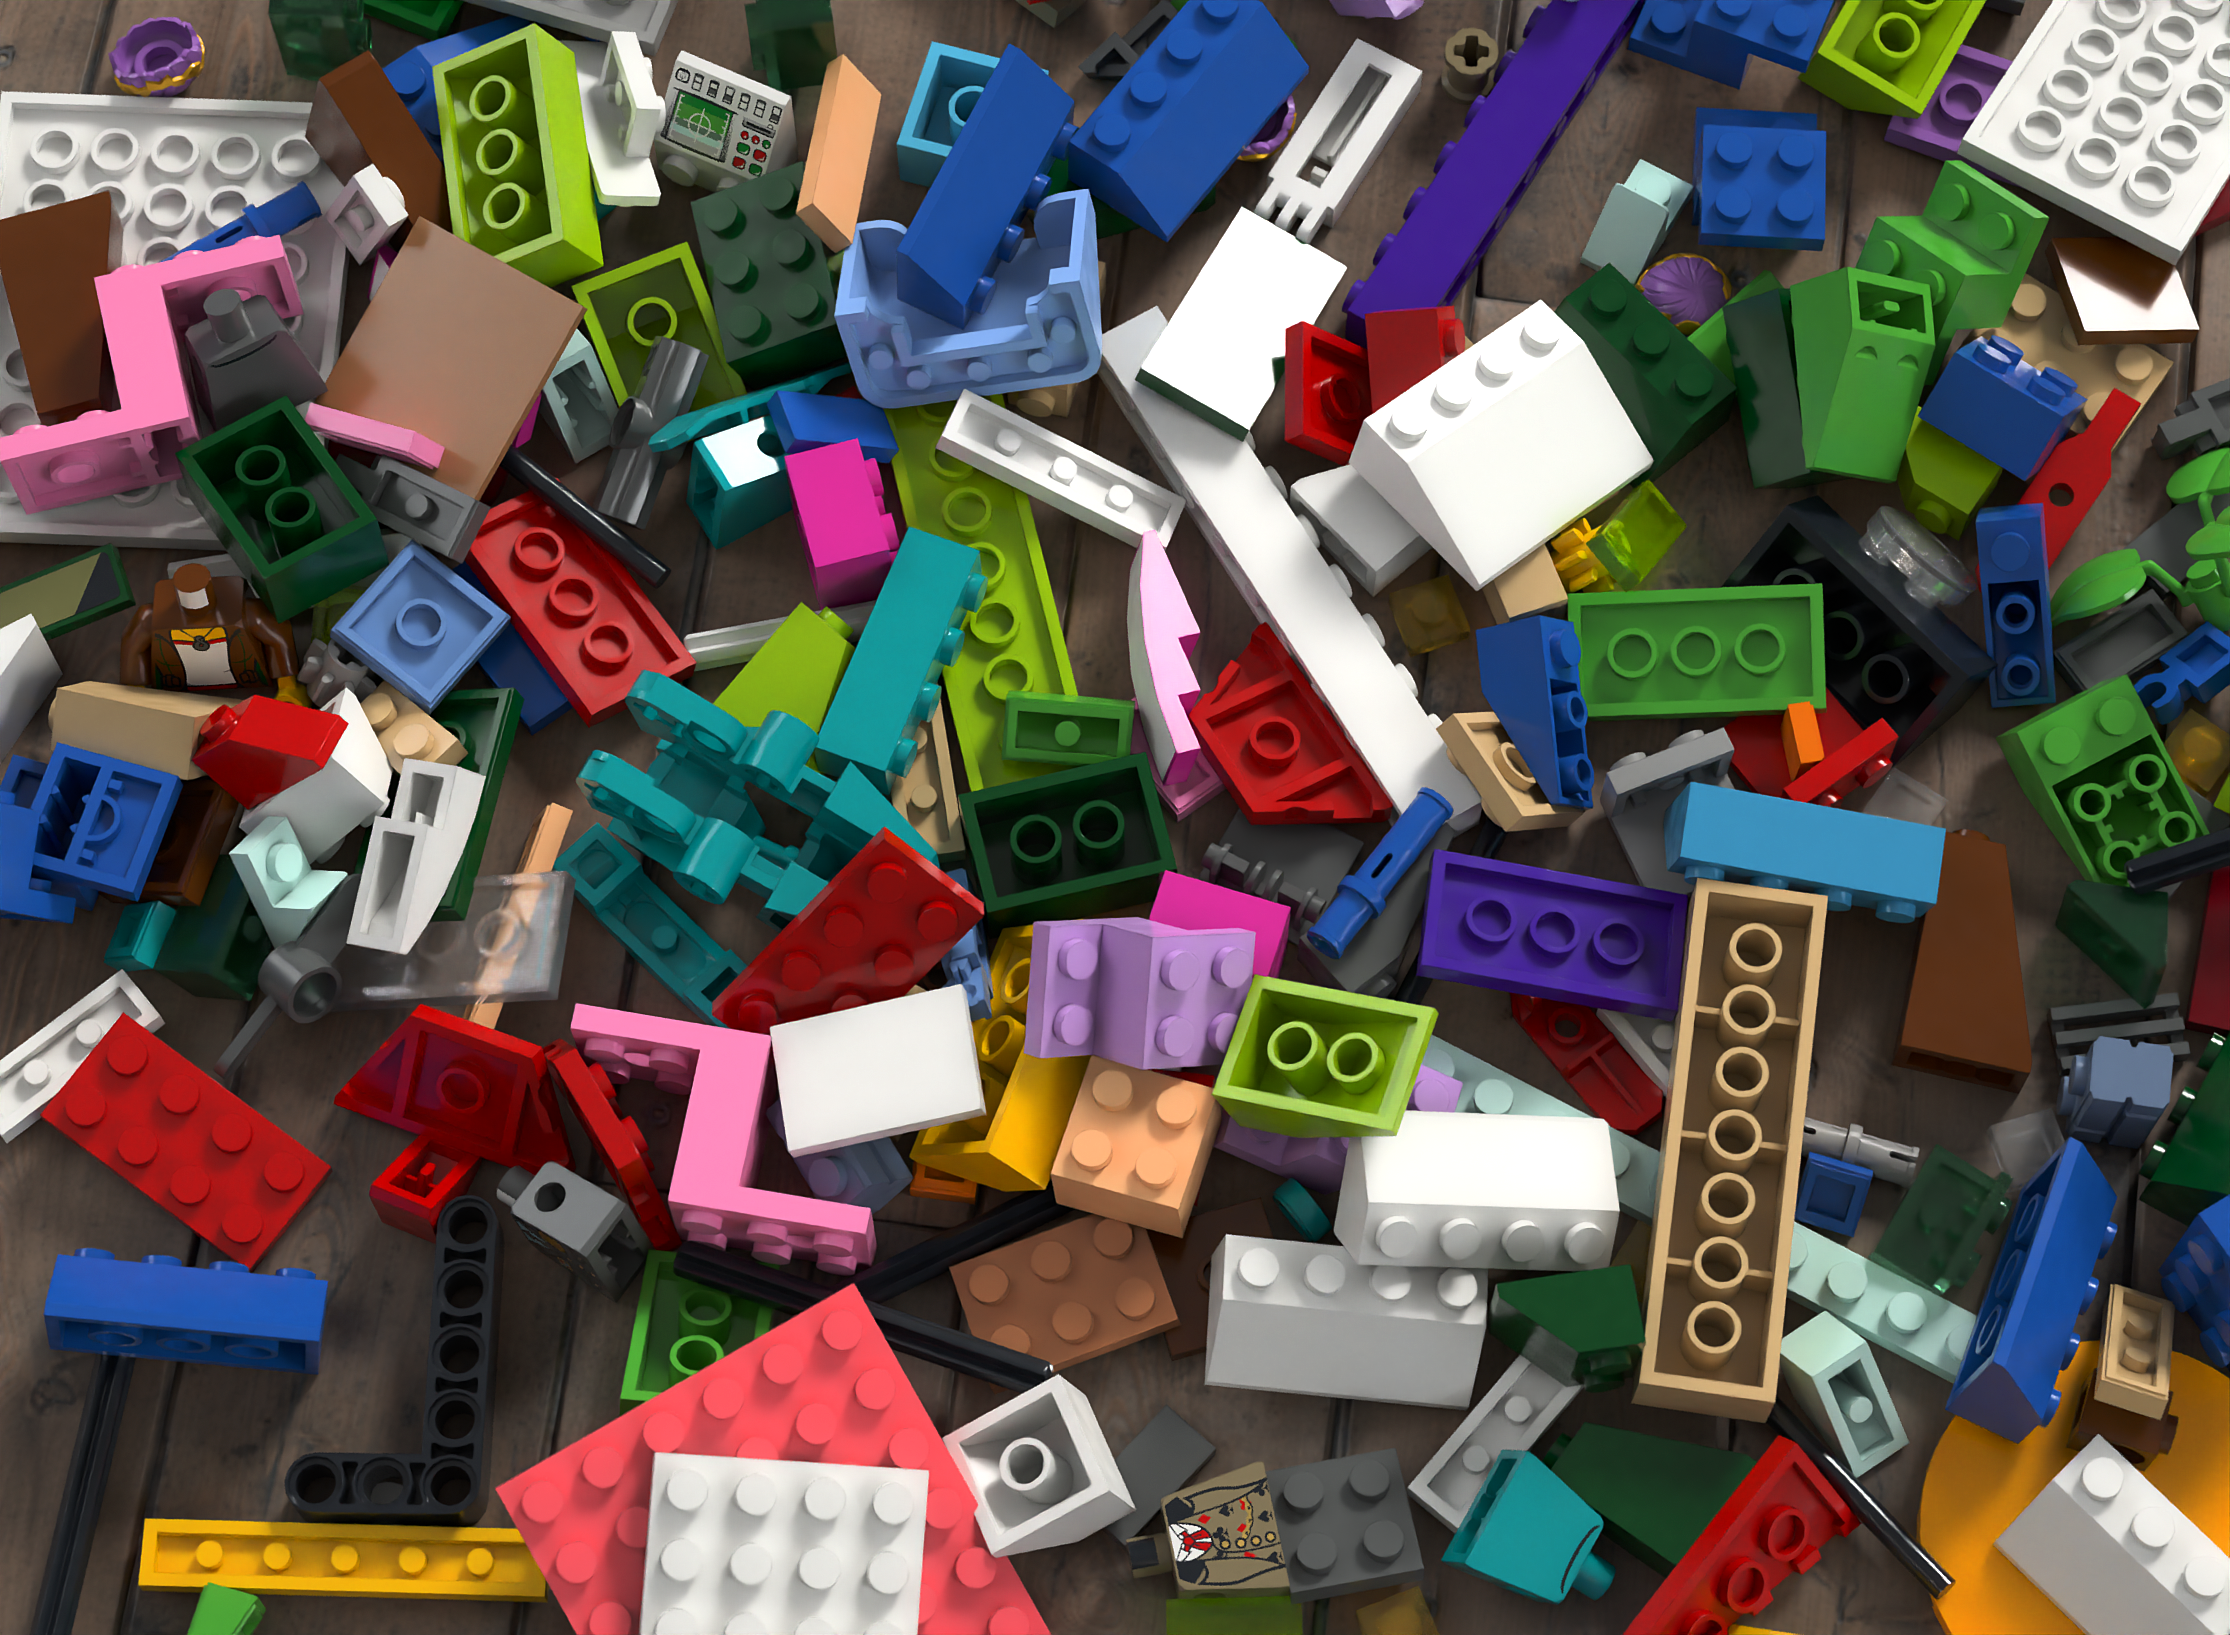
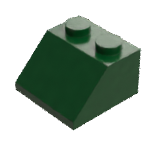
(1573, 1325)

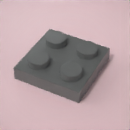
(1345, 1525)

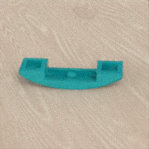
(649, 922)

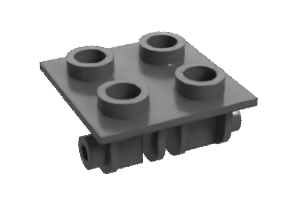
(1283, 865)

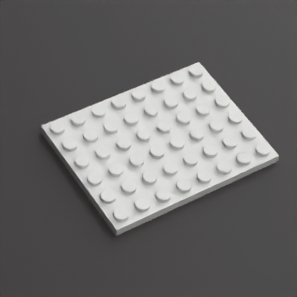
(174, 178)

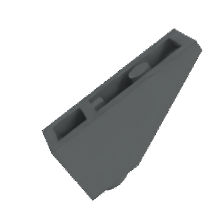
(1382, 943)

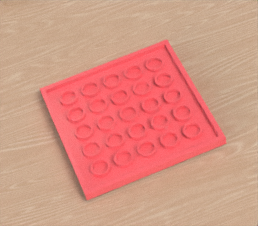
(799, 1393)

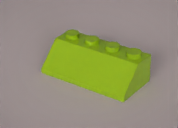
(1889, 52)
(519, 155)

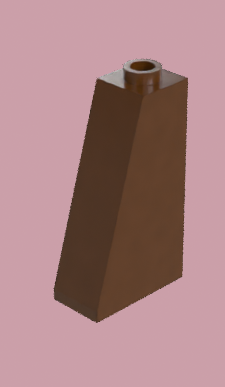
(364, 122)
(54, 301)
(1965, 977)

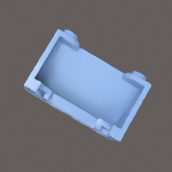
(1032, 335)

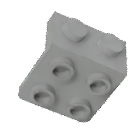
(1642, 789)

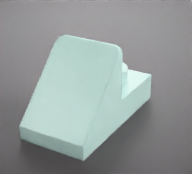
(1636, 221)
(281, 880)

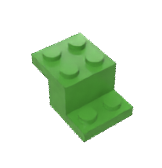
(1964, 245)

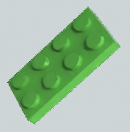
(1700, 651)

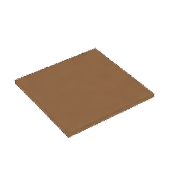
(453, 353)

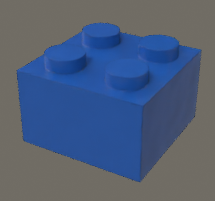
(2003, 405)

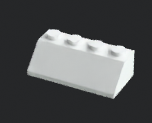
(1481, 1193)
(1338, 1329)
(2119, 1552)

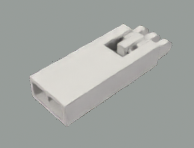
(1345, 131)

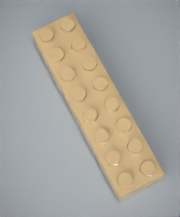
(1731, 1151)

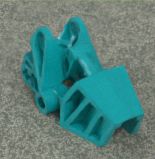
(701, 820)

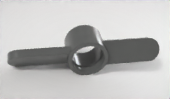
(299, 975)

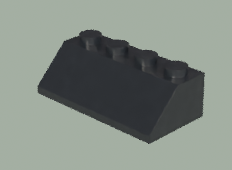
(1880, 643)

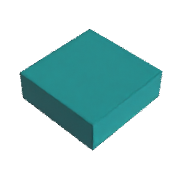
(139, 936)

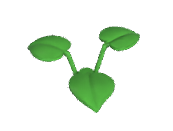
(2120, 574)

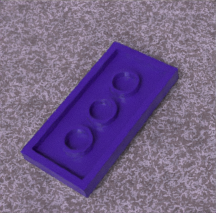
(1552, 935)

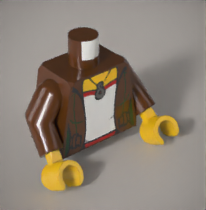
(209, 638)

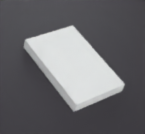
(877, 1070)

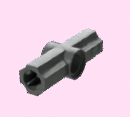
(661, 395)

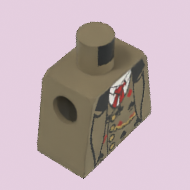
(1217, 1539)

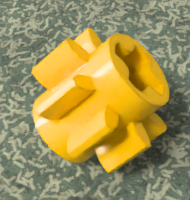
(1576, 562)

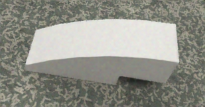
(414, 854)

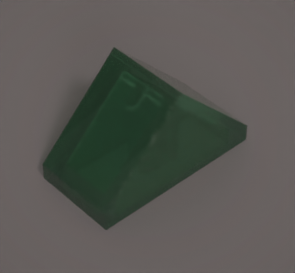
(2119, 933)

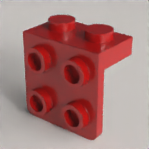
(1850, 754)

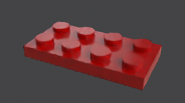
(573, 606)
(855, 942)
(186, 1143)

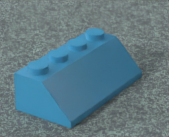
(1805, 849)

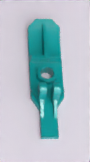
(737, 410)

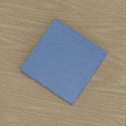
(420, 627)

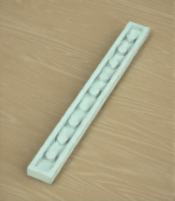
(1820, 1271)

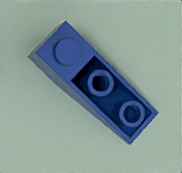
(2016, 603)
(1536, 694)

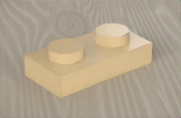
(408, 731)

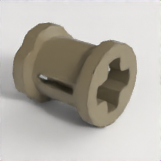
(1465, 49)

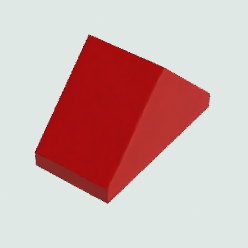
(421, 1184)

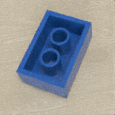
(2199, 1278)

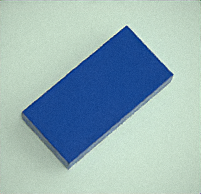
(821, 420)

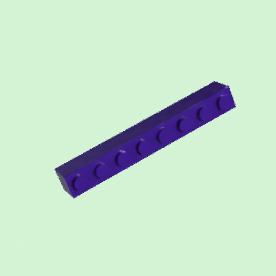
(1494, 160)

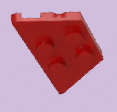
(1281, 745)
(464, 1090)
(615, 1141)

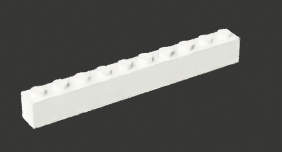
(1289, 583)

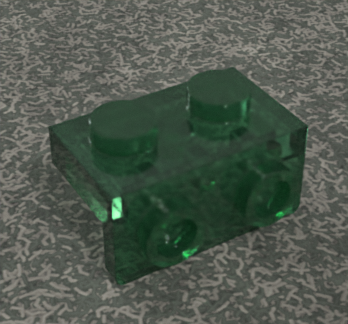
(319, 34)
(1941, 1222)

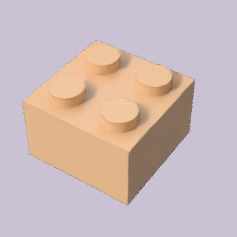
(1136, 1146)

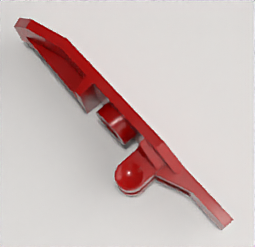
(2079, 468)
(1591, 1063)

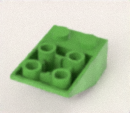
(1860, 368)
(2102, 780)

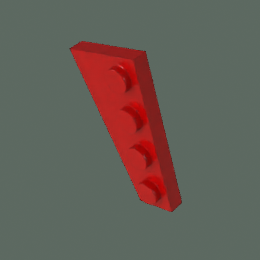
(1749, 1547)

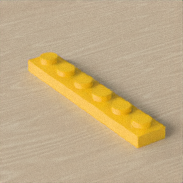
(340, 1560)

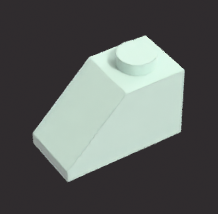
(1842, 1392)

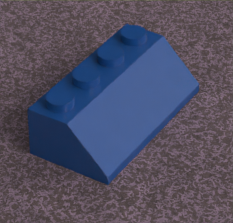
(1185, 112)
(985, 192)
(2036, 1296)
(186, 1312)

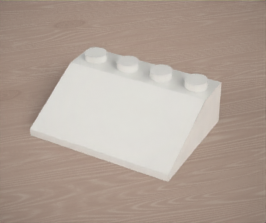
(1502, 446)

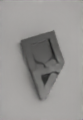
(1119, 54)

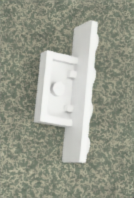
(619, 118)

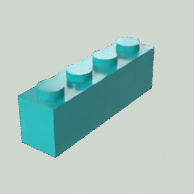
(901, 659)

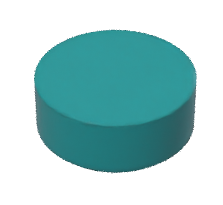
(1301, 1211)

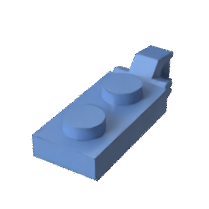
(969, 961)

